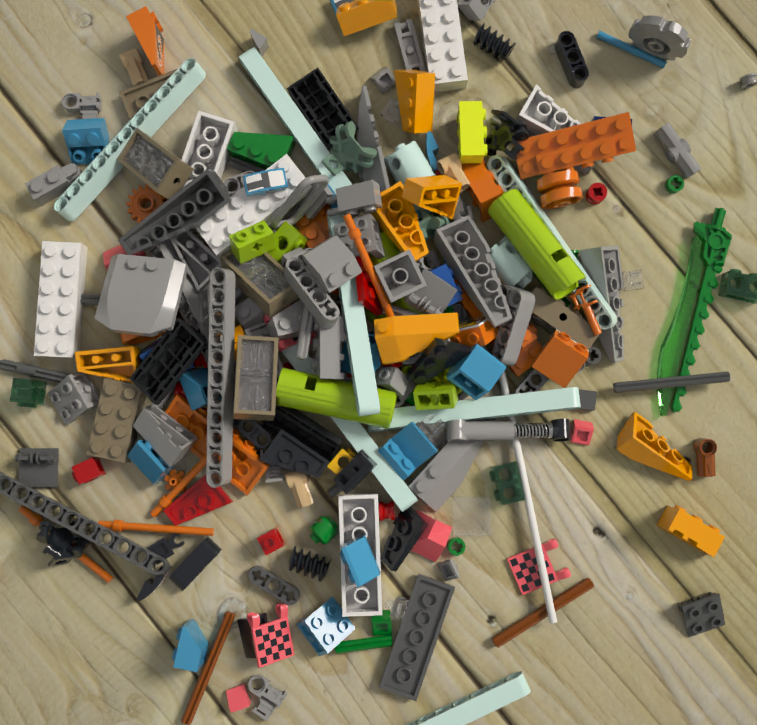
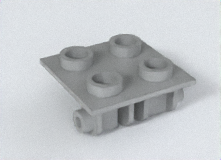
(433, 297)

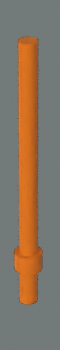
(354, 233)
(167, 499)
(35, 519)
(120, 525)

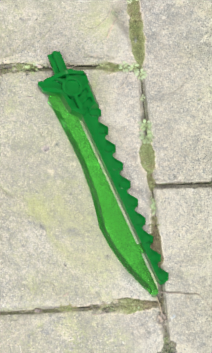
(709, 250)

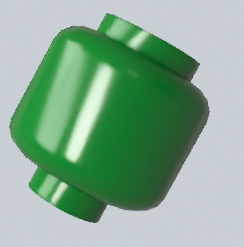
(323, 530)

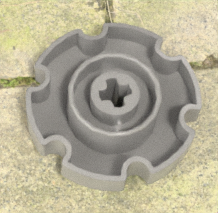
(660, 37)

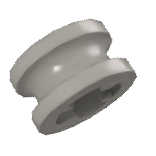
(748, 80)

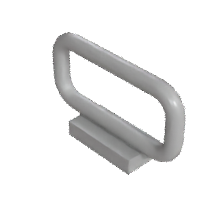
(311, 203)

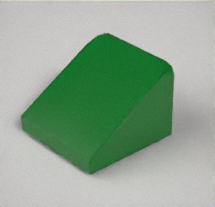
(381, 624)

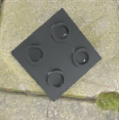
(38, 466)
(703, 613)

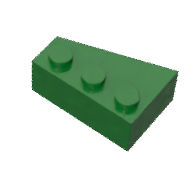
(260, 148)

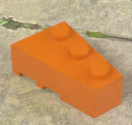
(482, 187)

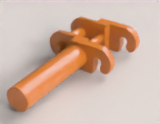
(587, 309)

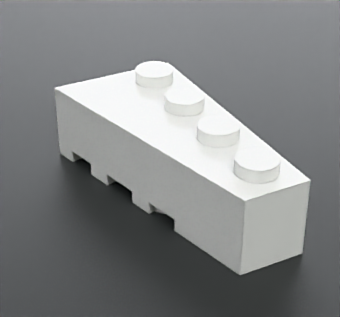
(543, 114)

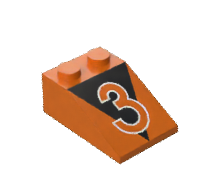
(149, 35)

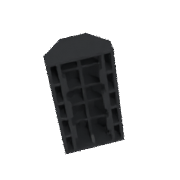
(320, 105)
(168, 361)
(304, 430)

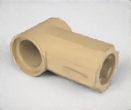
(133, 64)
(452, 167)
(300, 488)

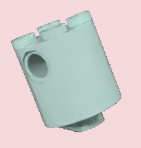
(408, 163)
(510, 265)

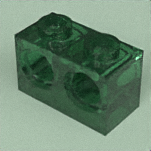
(742, 291)
(28, 392)
(512, 481)

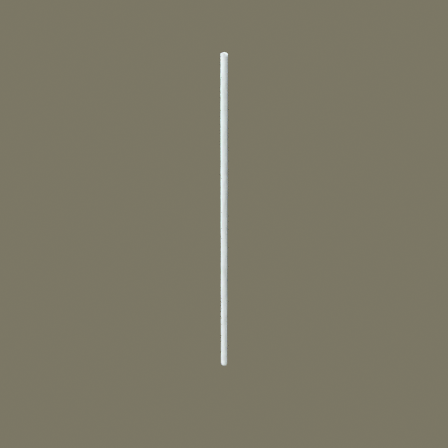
(529, 505)

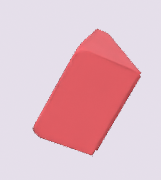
(581, 432)
(238, 698)

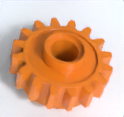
(139, 200)

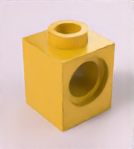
(334, 466)

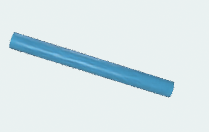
(631, 49)

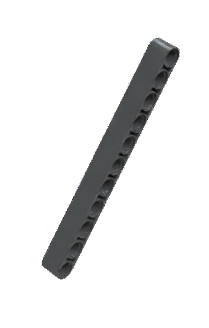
(82, 524)

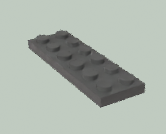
(416, 637)

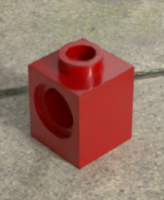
(88, 470)
(271, 541)

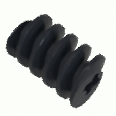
(493, 43)
(308, 564)

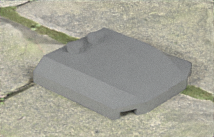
(141, 294)

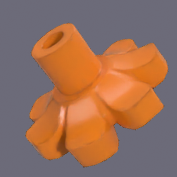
(174, 479)

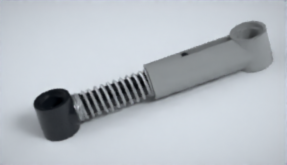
(462, 431)

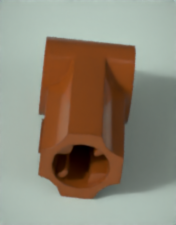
(705, 460)

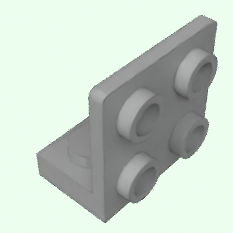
(370, 235)
(74, 396)

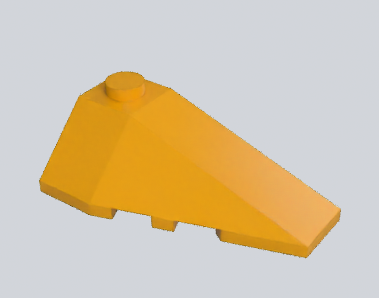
(400, 222)
(406, 335)
(646, 447)

